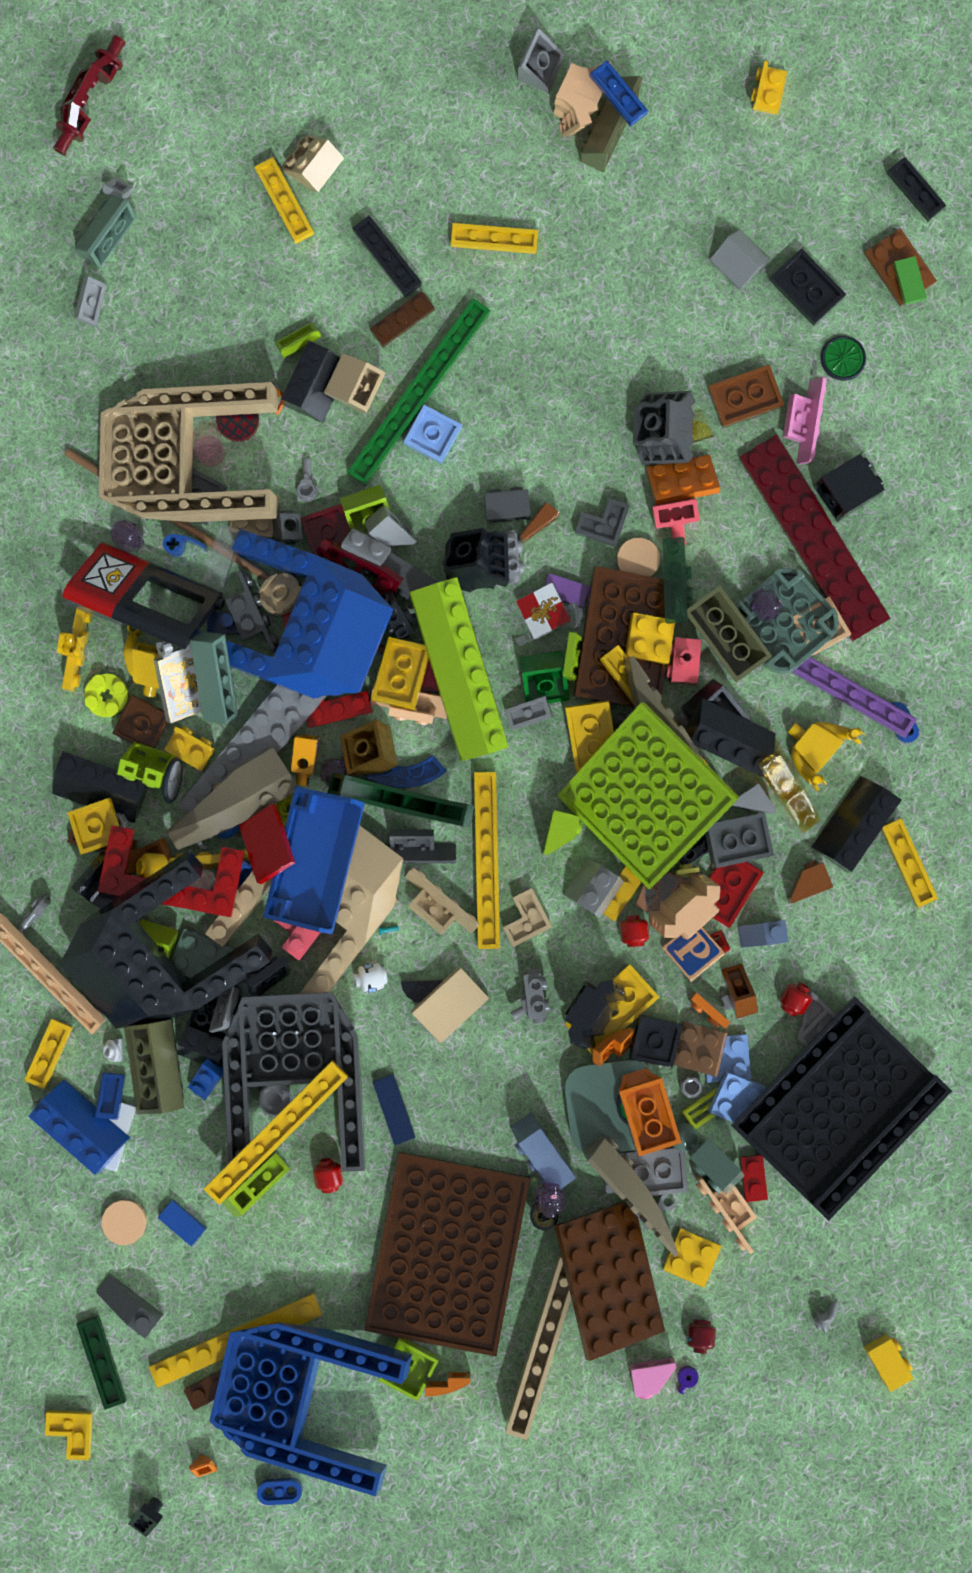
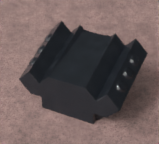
(477, 559)
(88, 884)
(592, 1011)

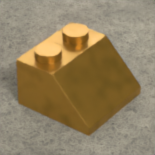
(369, 749)

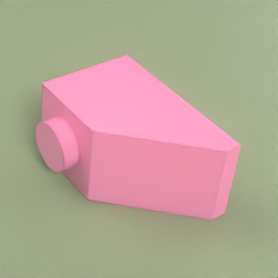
(651, 1376)

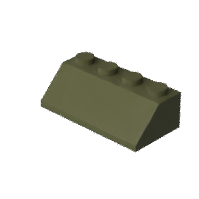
(606, 131)
(728, 634)
(154, 1067)

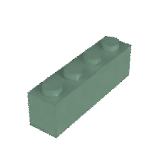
(213, 677)

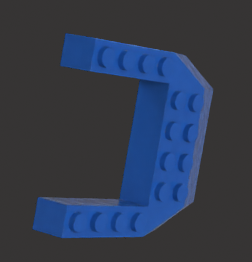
(329, 630)
(268, 1394)

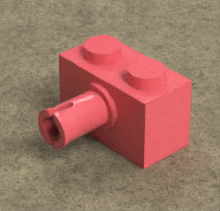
(675, 515)
(684, 661)
(299, 940)

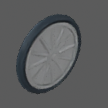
(172, 780)

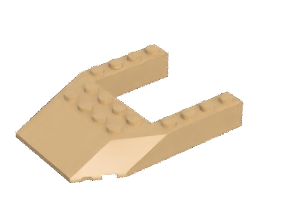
(150, 453)
(364, 905)

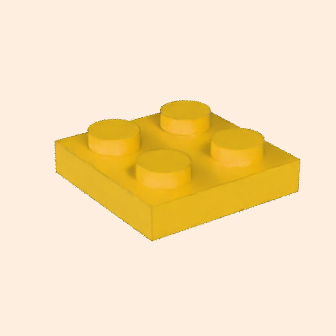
(649, 638)
(93, 825)
(694, 1257)

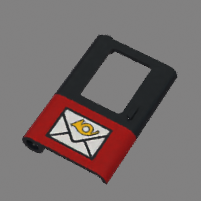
(115, 577)

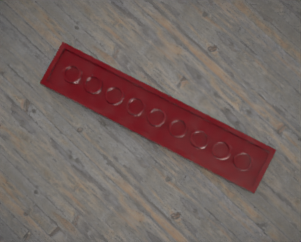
(814, 536)

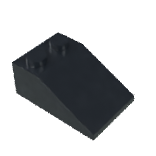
(717, 694)

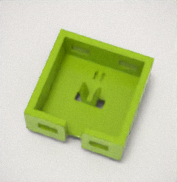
(144, 767)
(423, 1362)

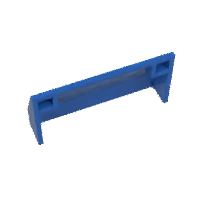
(322, 842)

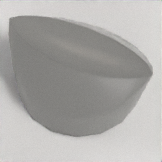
(274, 1098)

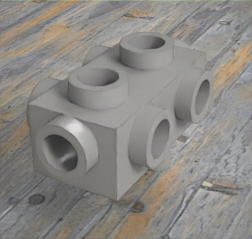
(515, 566)
(533, 1003)

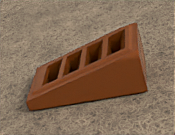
(543, 518)

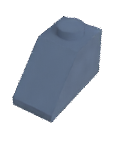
(763, 933)

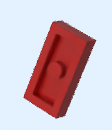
(754, 1180)

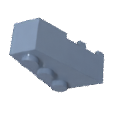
(541, 1152)

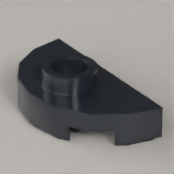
(419, 989)

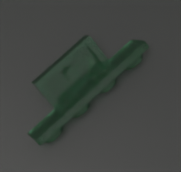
(676, 581)

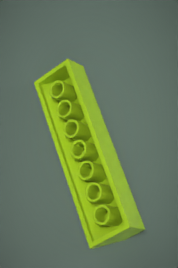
(458, 669)

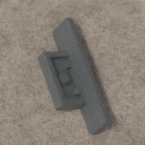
(248, 615)
(419, 847)

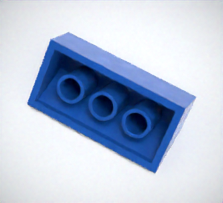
(73, 1124)

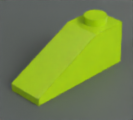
(256, 1186)

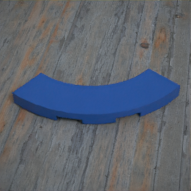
(411, 775)

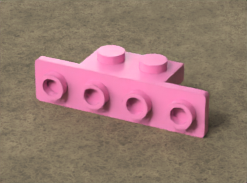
(804, 419)

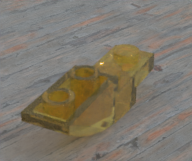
(788, 792)

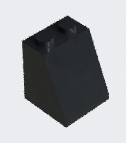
(849, 487)

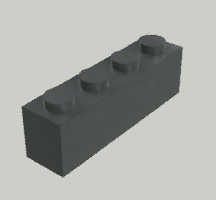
(413, 577)

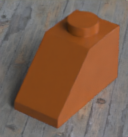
(810, 882)
(740, 991)

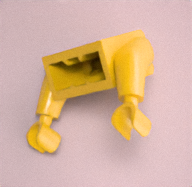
(140, 662)
(817, 746)

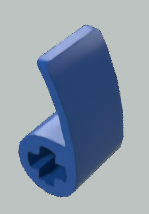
(181, 540)

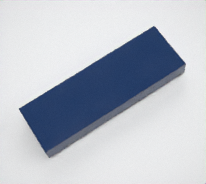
(394, 1109)

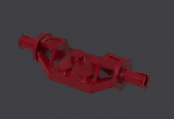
(78, 95)

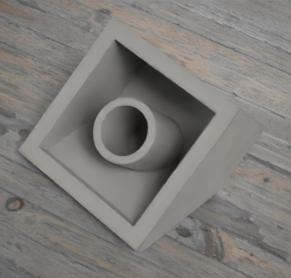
(594, 887)

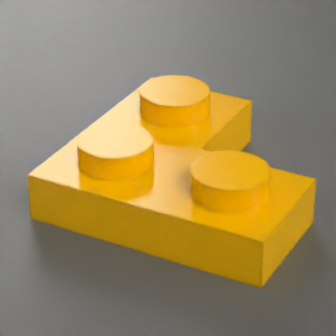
(77, 1428)

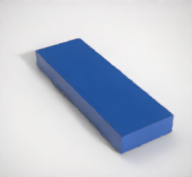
(618, 93)

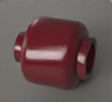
(701, 1336)

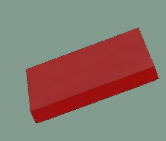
(266, 844)
(736, 886)

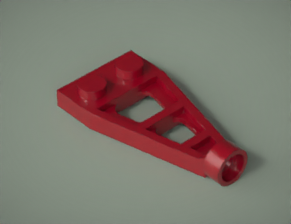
(387, 578)

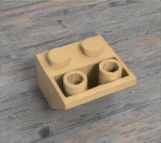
(312, 162)
(354, 383)

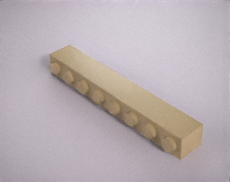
(539, 1354)

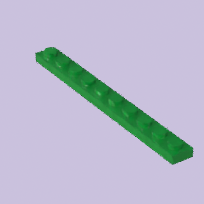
(419, 392)

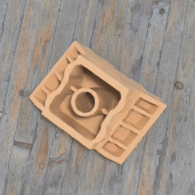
(576, 100)
(687, 908)

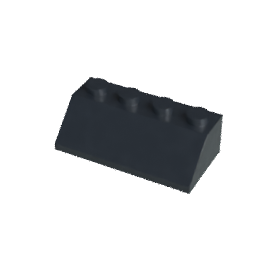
(730, 736)
(92, 782)
(856, 824)

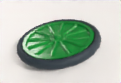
(843, 358)

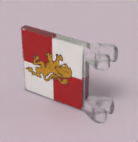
(540, 611)

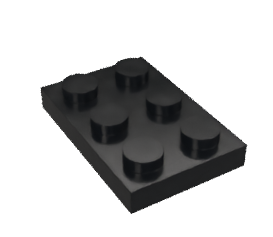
(807, 287)

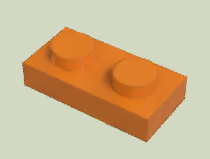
(715, 1017)

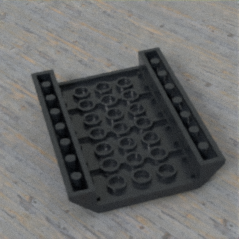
(841, 1108)

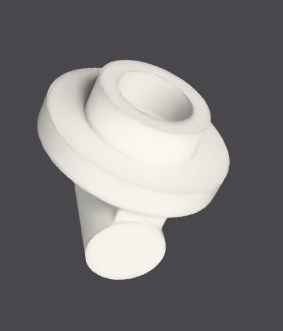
(114, 1050)

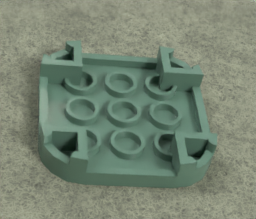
(781, 634)
(592, 1103)

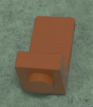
(158, 847)

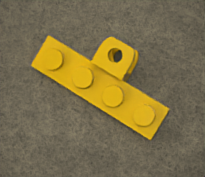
(73, 647)

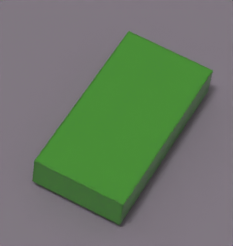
(909, 280)

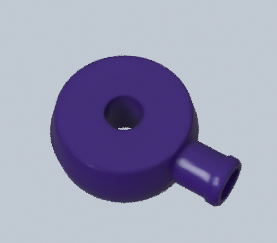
(687, 1383)

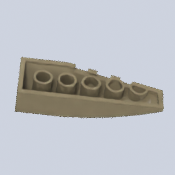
(642, 692)
(240, 796)
(623, 1179)

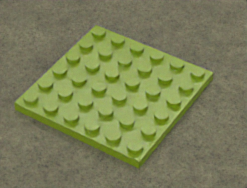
(647, 795)

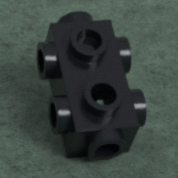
(400, 620)

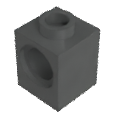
(281, 534)

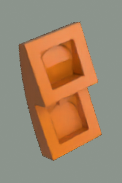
(616, 1043)
(455, 1381)

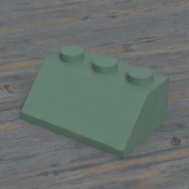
(105, 231)

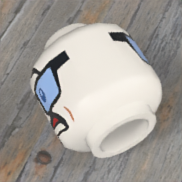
(370, 977)

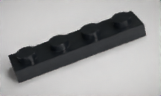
(387, 256)

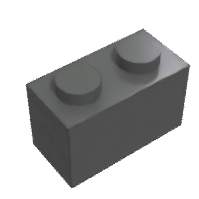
(507, 505)

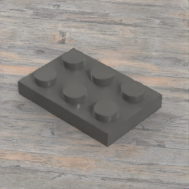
(739, 840)

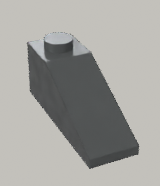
(129, 1306)

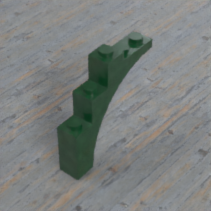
(401, 800)

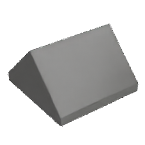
(540, 62)
(739, 259)

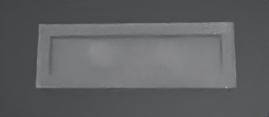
(220, 558)

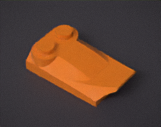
(648, 1112)

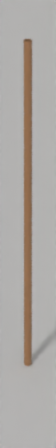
(189, 528)

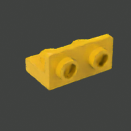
(770, 89)
(190, 749)

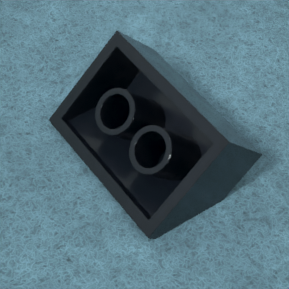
(309, 381)

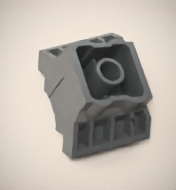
(664, 427)

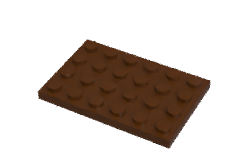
(607, 621)
(609, 1279)

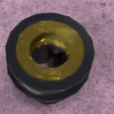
(539, 1222)

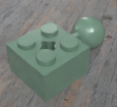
(708, 1160)

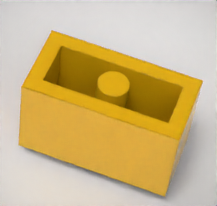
(888, 1362)

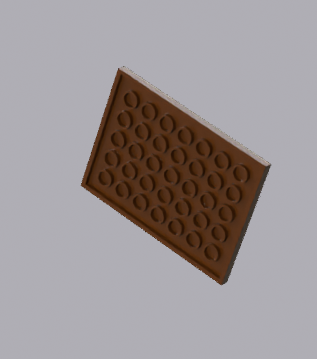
(447, 1254)

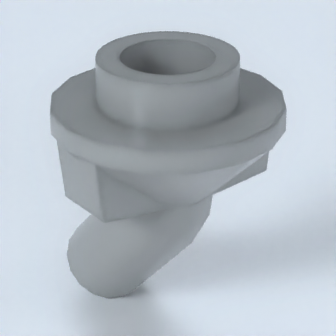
(822, 1320)

